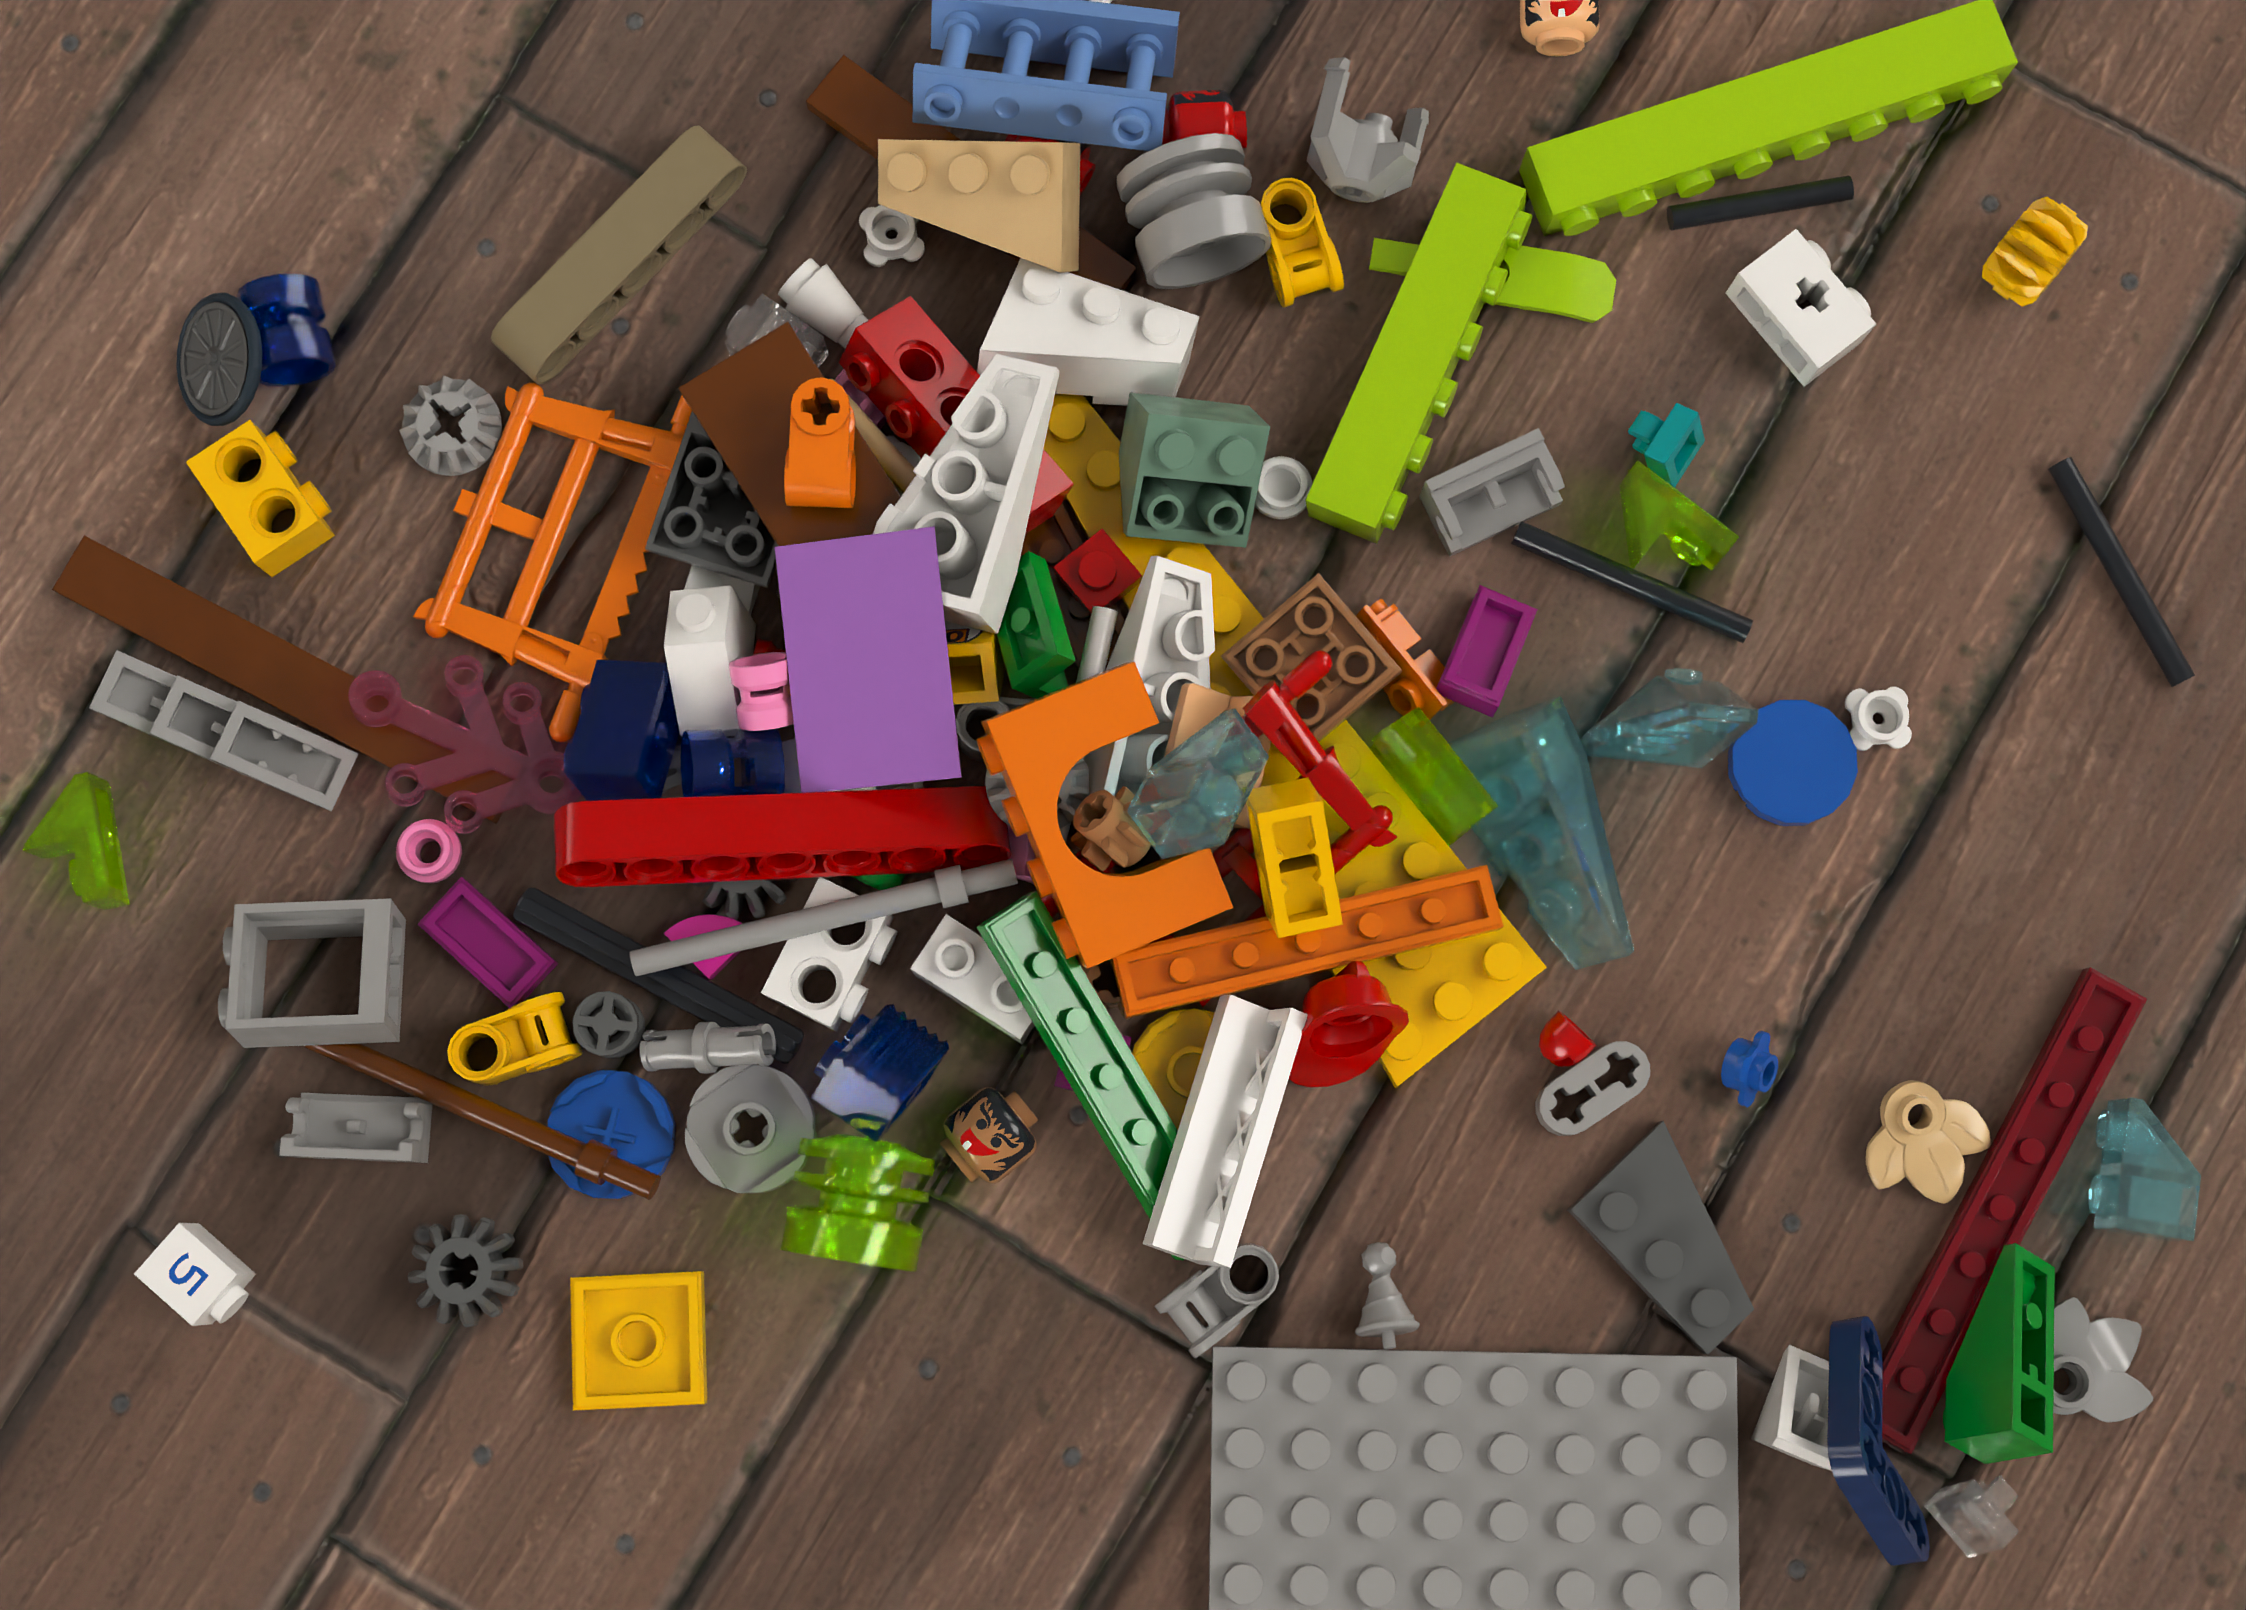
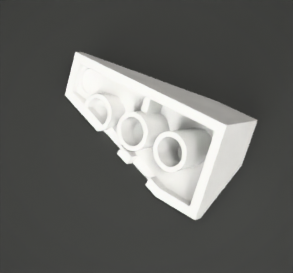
(982, 488)

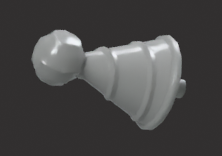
(1384, 1310)

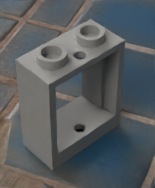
(380, 978)

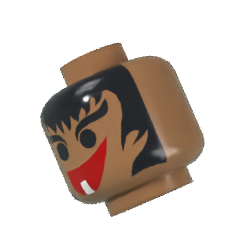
(989, 1135)

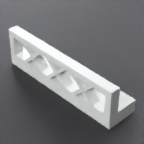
(1225, 1131)

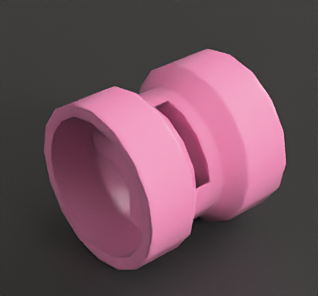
(763, 691)

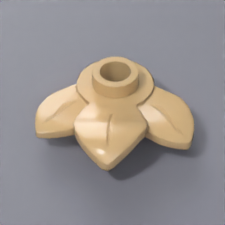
(1929, 1150)

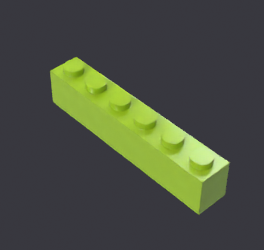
(1417, 354)

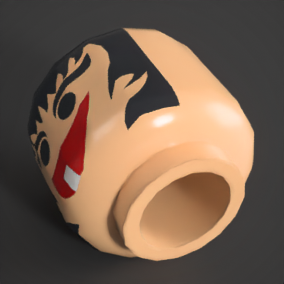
(1559, 25)

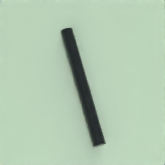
(2121, 572)
(1632, 582)

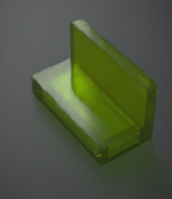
(1432, 775)

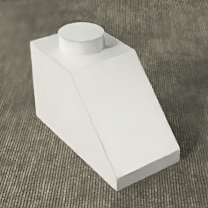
(701, 638)

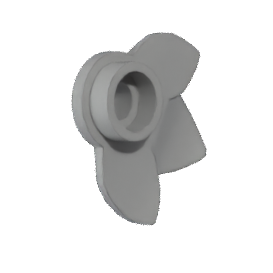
(2096, 1362)

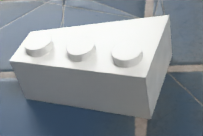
(1093, 335)

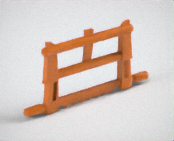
(511, 635)

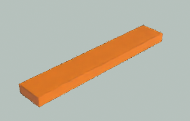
(1253, 956)

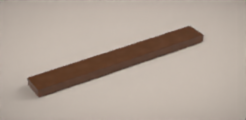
(245, 658)

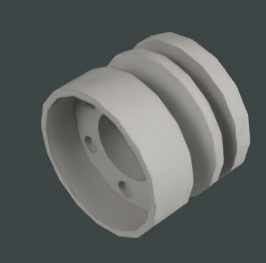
(1193, 211)

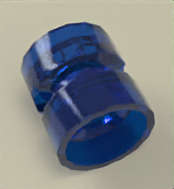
(288, 319)
(709, 763)

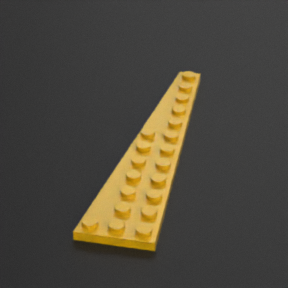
(1440, 985)

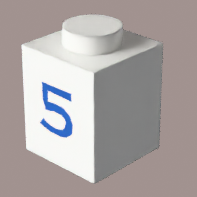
(196, 1275)

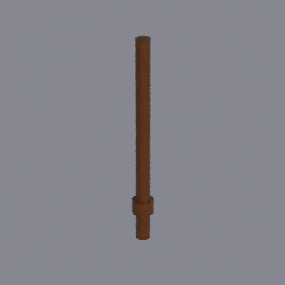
(591, 1160)

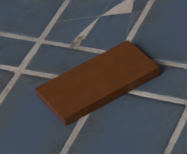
(747, 418)

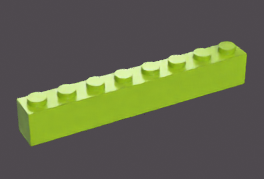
(1767, 117)

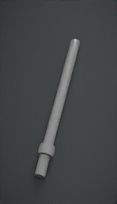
(948, 886)

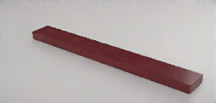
(2003, 1198)

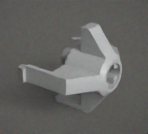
(1358, 155)

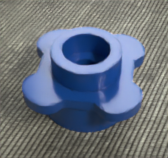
(1749, 1067)

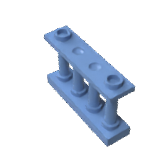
(1055, 32)

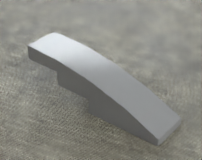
(223, 731)

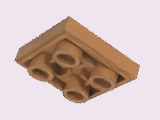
(1305, 624)

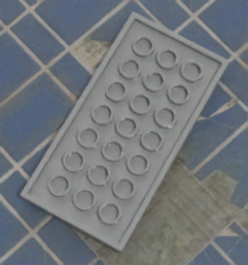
(1472, 1480)

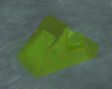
(1656, 508)
(86, 825)

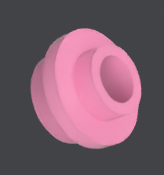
(410, 846)

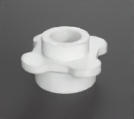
(880, 249)
(1891, 705)

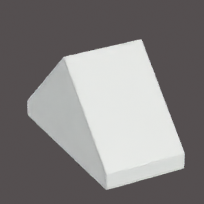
(1797, 1409)

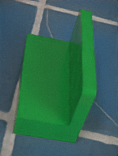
(1034, 632)

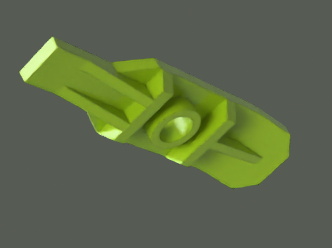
(1534, 281)

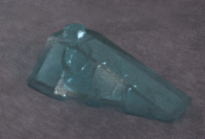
(1673, 722)

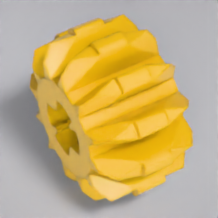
(2034, 251)

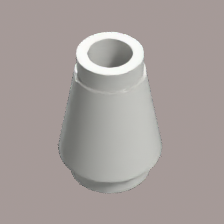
(822, 302)

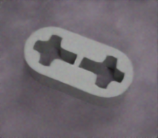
(1601, 1101)

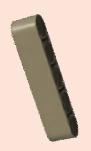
(618, 255)

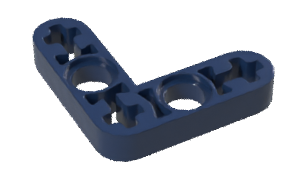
(1856, 1445)

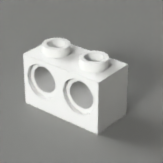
(821, 952)
(966, 971)

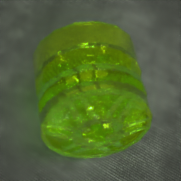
(857, 1203)

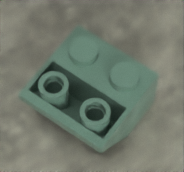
(1190, 469)

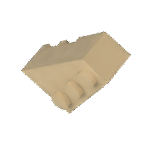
(990, 191)

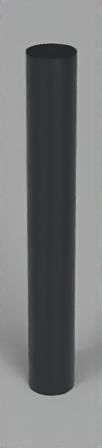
(1760, 202)

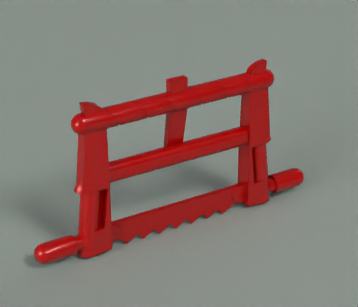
(1273, 715)

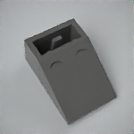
(709, 517)

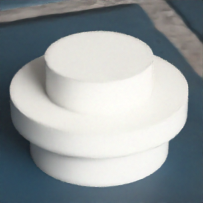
(1282, 488)

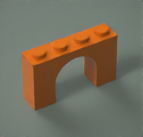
(1035, 752)

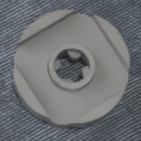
(714, 1121)

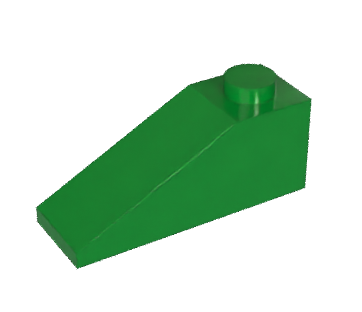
(2005, 1366)

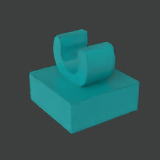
(1670, 443)

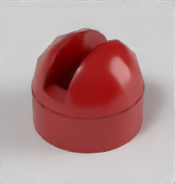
(1564, 1041)

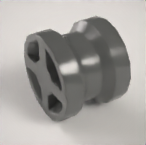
(596, 1022)

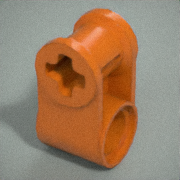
(822, 457)

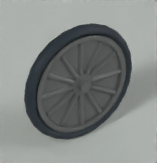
(219, 359)

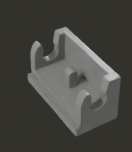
(1492, 492)
(358, 1128)

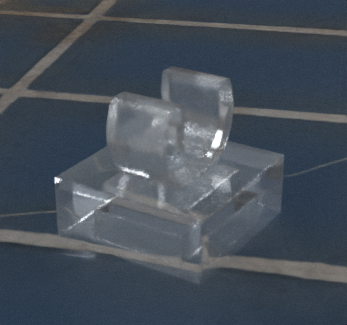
(1975, 1514)

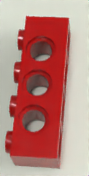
(920, 383)

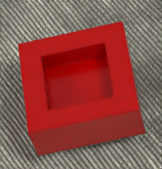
(1097, 572)

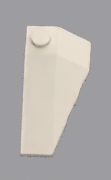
(1171, 643)

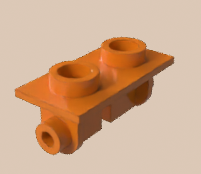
(1419, 677)

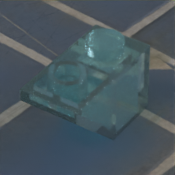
(1199, 787)
(2144, 1176)

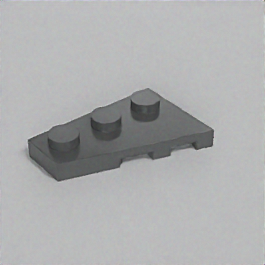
(1664, 1239)

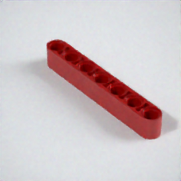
(776, 836)

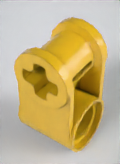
(1300, 253)
(518, 1041)

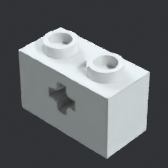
(1808, 337)

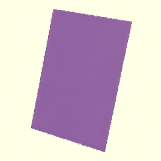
(868, 661)

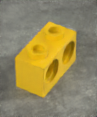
(255, 503)
(1293, 857)

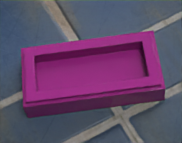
(1486, 651)
(487, 943)

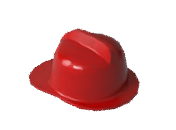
(1345, 1028)

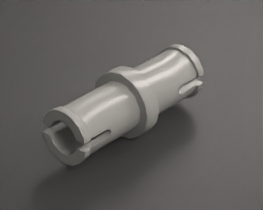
(708, 1047)

